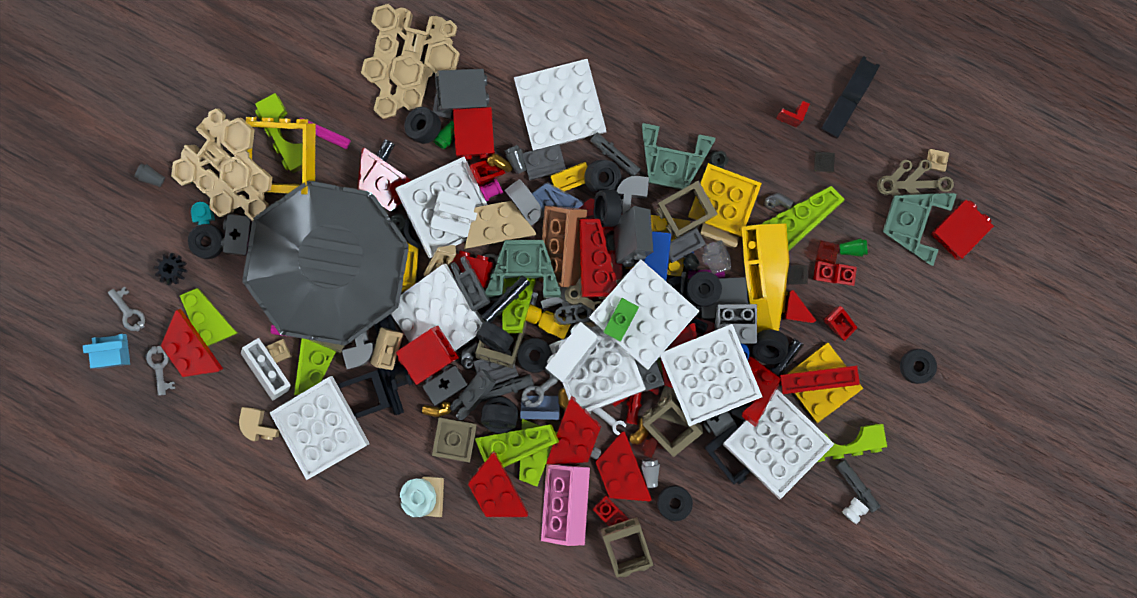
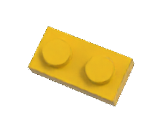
(570, 177)

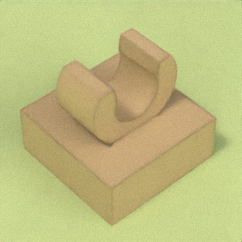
(938, 160)
(279, 351)

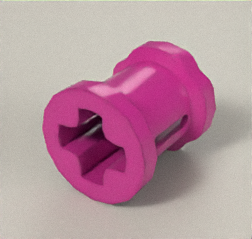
(491, 189)

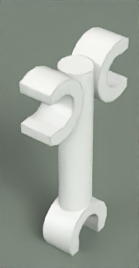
(610, 420)

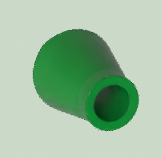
(445, 136)
(854, 248)

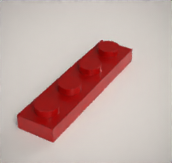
(819, 379)

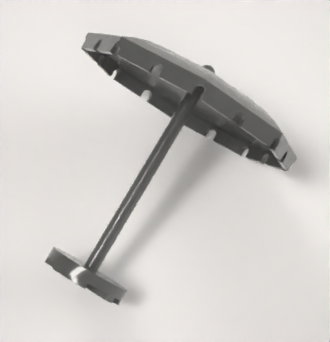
(325, 263)

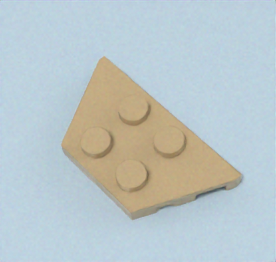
(496, 224)

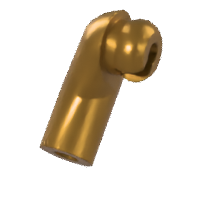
(497, 160)
(562, 398)
(435, 411)
(640, 435)

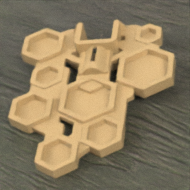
(407, 70)
(236, 172)

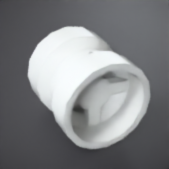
(854, 510)

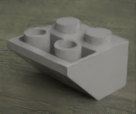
(743, 320)

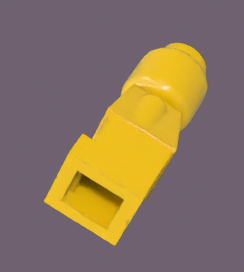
(546, 321)

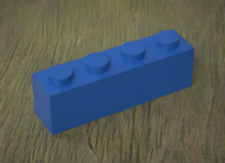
(659, 258)

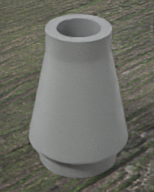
(651, 471)

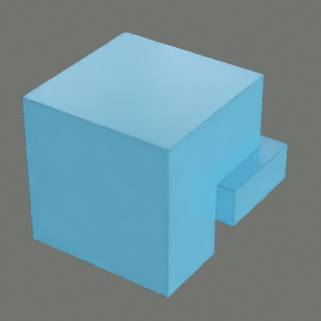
(108, 351)

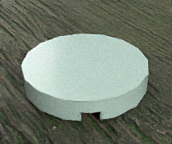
(417, 497)

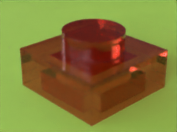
(827, 252)
(650, 447)

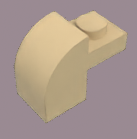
(251, 425)

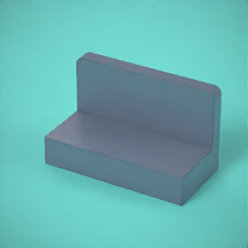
(546, 410)

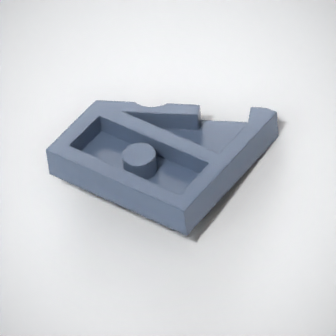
(552, 196)

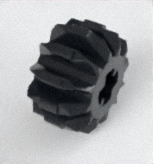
(167, 261)

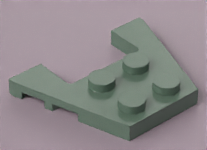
(670, 166)
(908, 219)
(525, 259)

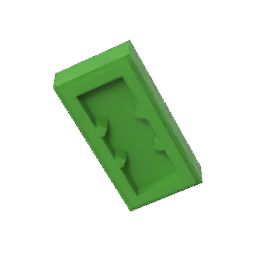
(621, 319)

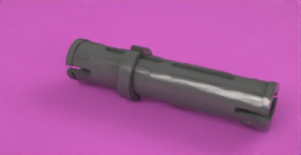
(597, 139)
(509, 386)
(861, 490)

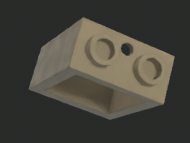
(703, 200)
(497, 357)
(683, 439)
(622, 530)

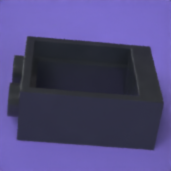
(379, 387)
(714, 444)

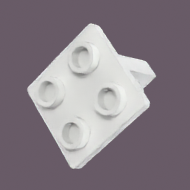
(453, 214)

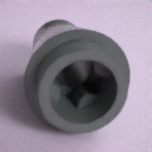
(515, 158)
(149, 175)

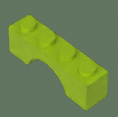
(292, 153)
(869, 438)

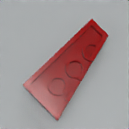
(596, 266)

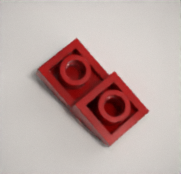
(834, 273)
(609, 512)

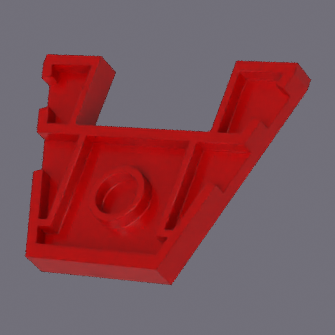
(767, 384)

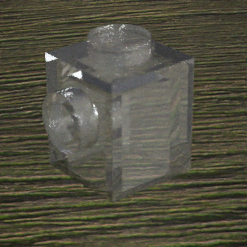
(716, 257)

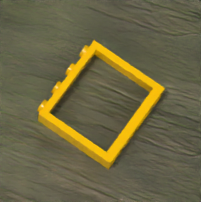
(308, 158)

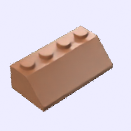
(563, 242)

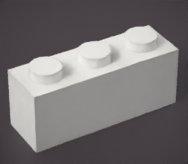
(573, 352)
(265, 369)

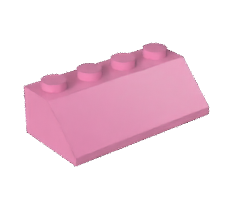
(565, 504)

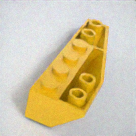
(766, 271)

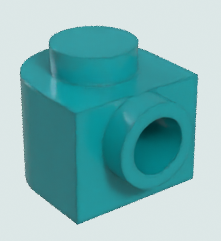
(202, 213)

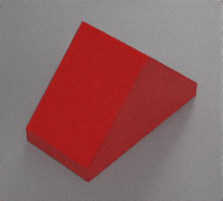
(485, 173)
(797, 310)
(840, 323)

